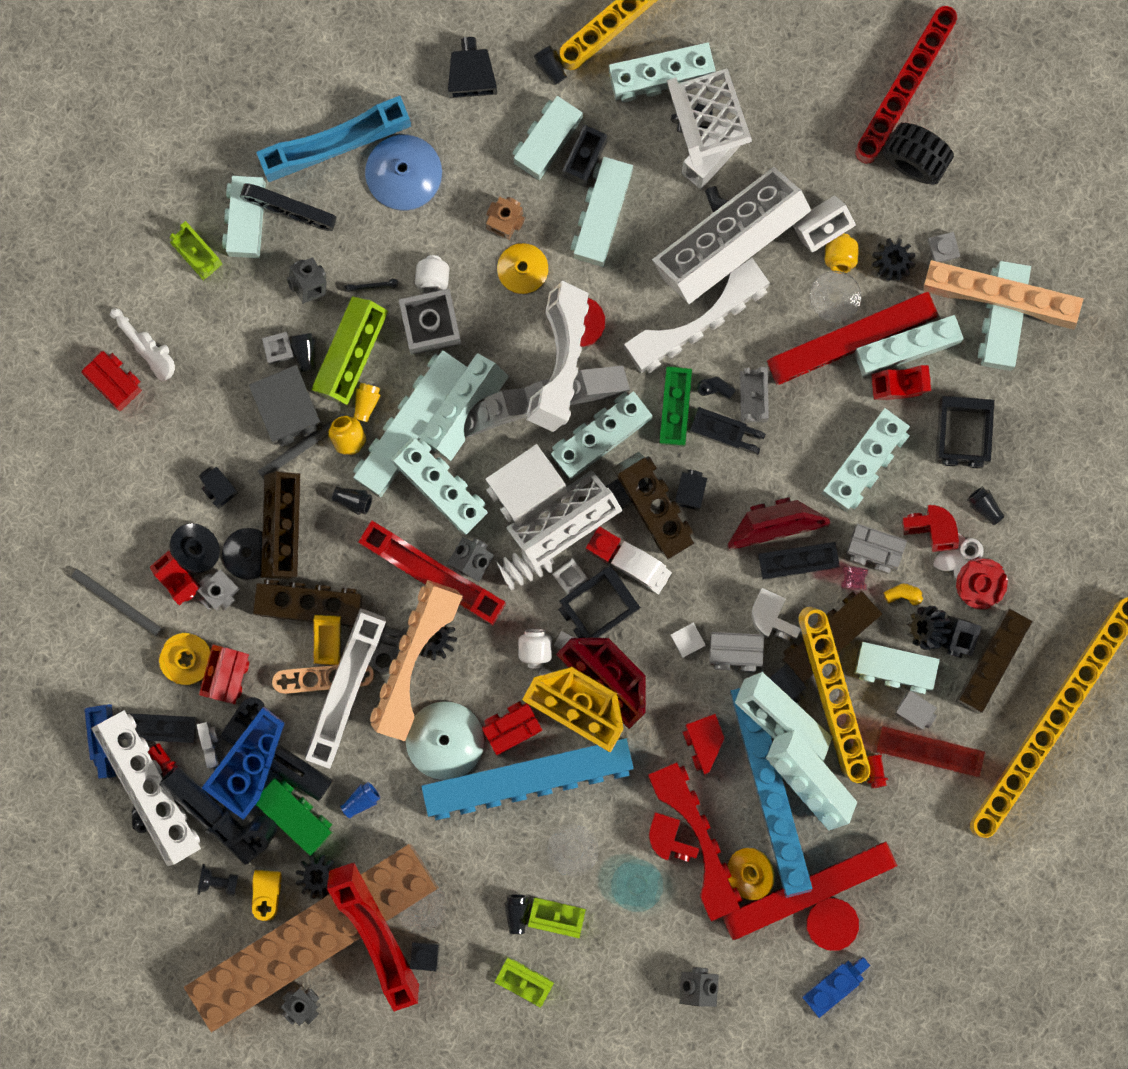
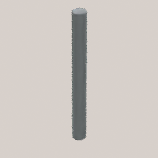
(297, 449)
(116, 602)

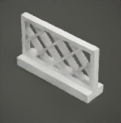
(690, 125)
(570, 527)

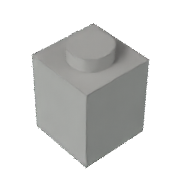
(916, 711)

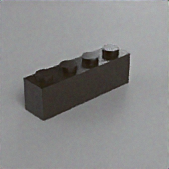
(845, 626)
(994, 661)

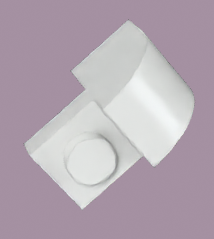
(641, 567)
(765, 616)

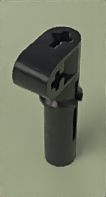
(312, 783)
(217, 820)

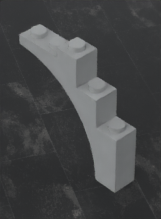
(514, 403)

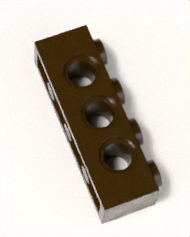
(629, 474)
(280, 525)
(266, 605)

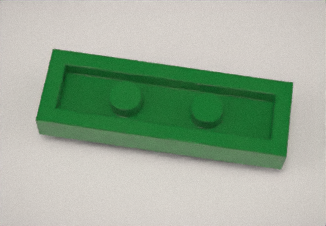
(675, 406)

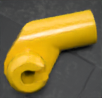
(904, 591)

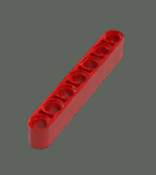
(914, 76)
(850, 337)
(824, 884)

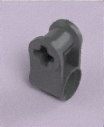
(387, 646)

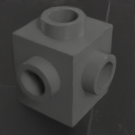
(307, 280)
(471, 558)
(699, 988)
(310, 1001)

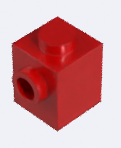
(603, 545)

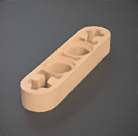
(323, 679)

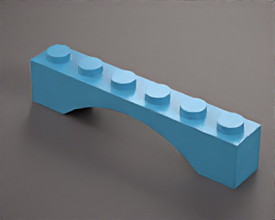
(301, 153)

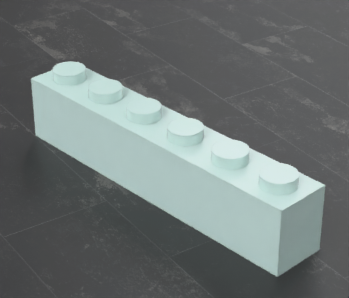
(415, 414)

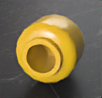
(841, 253)
(347, 435)

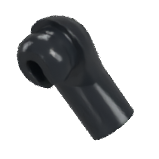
(714, 198)

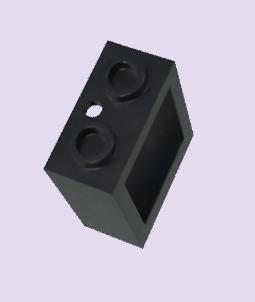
(972, 405)
(619, 588)

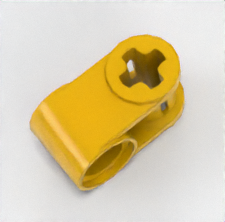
(266, 888)

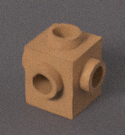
(505, 225)

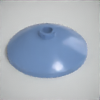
(408, 188)

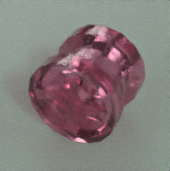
(854, 578)

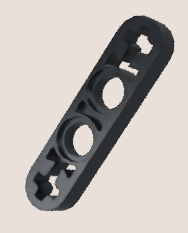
(288, 207)

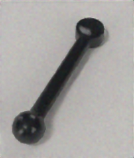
(392, 283)

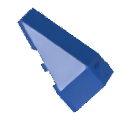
(245, 768)

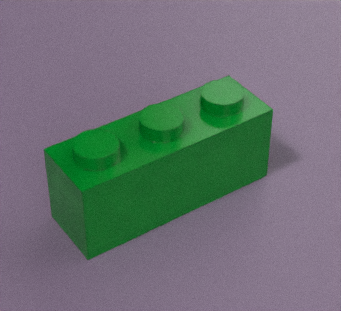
(294, 816)

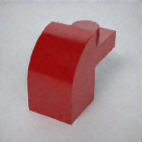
(901, 383)
(939, 524)
(174, 578)
(662, 837)

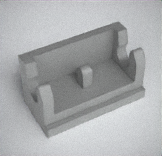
(754, 395)

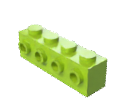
(349, 350)

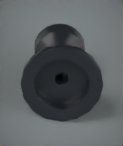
(207, 880)

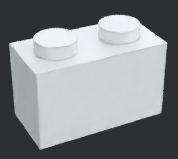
(824, 223)

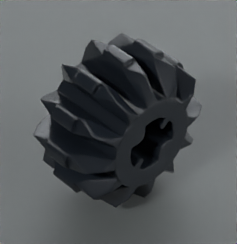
(885, 262)
(929, 627)
(443, 644)
(308, 876)

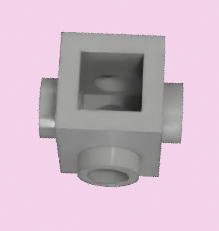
(221, 581)

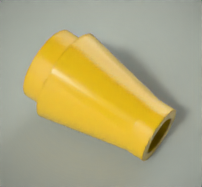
(365, 401)

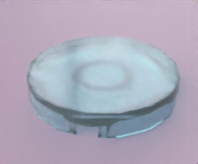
(637, 885)

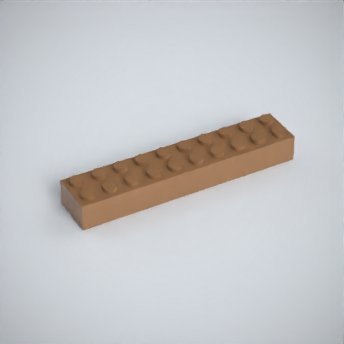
(304, 942)

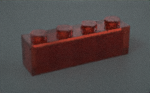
(929, 752)

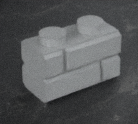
(875, 548)
(736, 650)

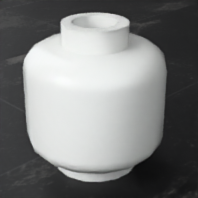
(432, 274)
(535, 648)

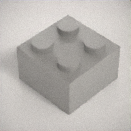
(429, 321)

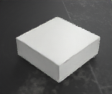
(570, 576)
(688, 640)

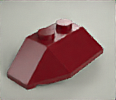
(776, 522)
(612, 668)

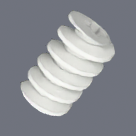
(521, 567)

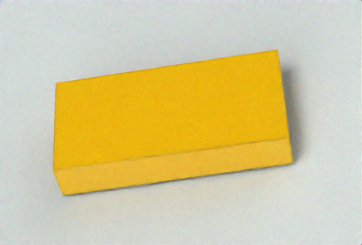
(327, 639)

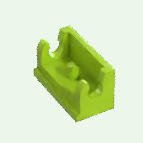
(195, 251)
(556, 917)
(524, 982)

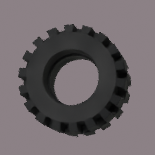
(918, 153)

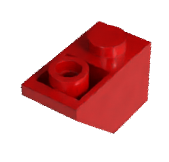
(706, 739)

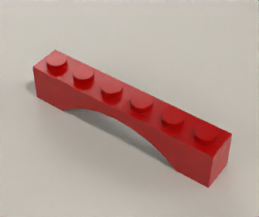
(424, 568)
(716, 891)
(358, 905)

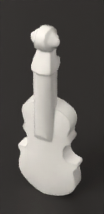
(157, 357)

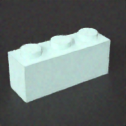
(547, 137)
(243, 220)
(896, 667)

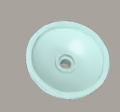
(464, 744)

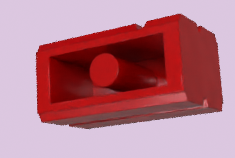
(111, 380)
(224, 674)
(511, 728)

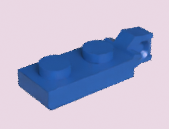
(93, 717)
(835, 986)

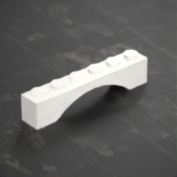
(566, 314)
(654, 345)
(344, 688)

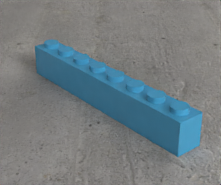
(526, 778)
(774, 805)

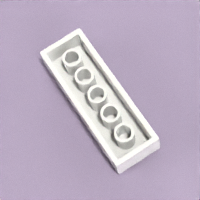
(731, 235)

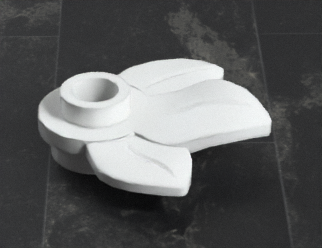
(955, 559)

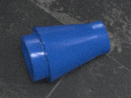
(362, 799)

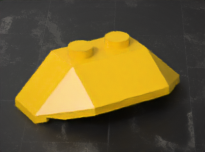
(578, 704)

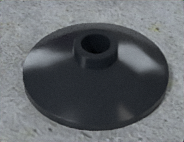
(198, 539)
(232, 555)

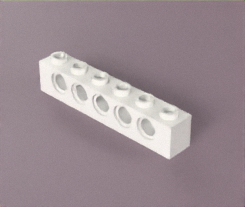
(133, 780)

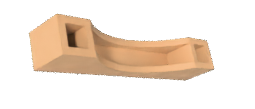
(1038, 302)
(435, 609)

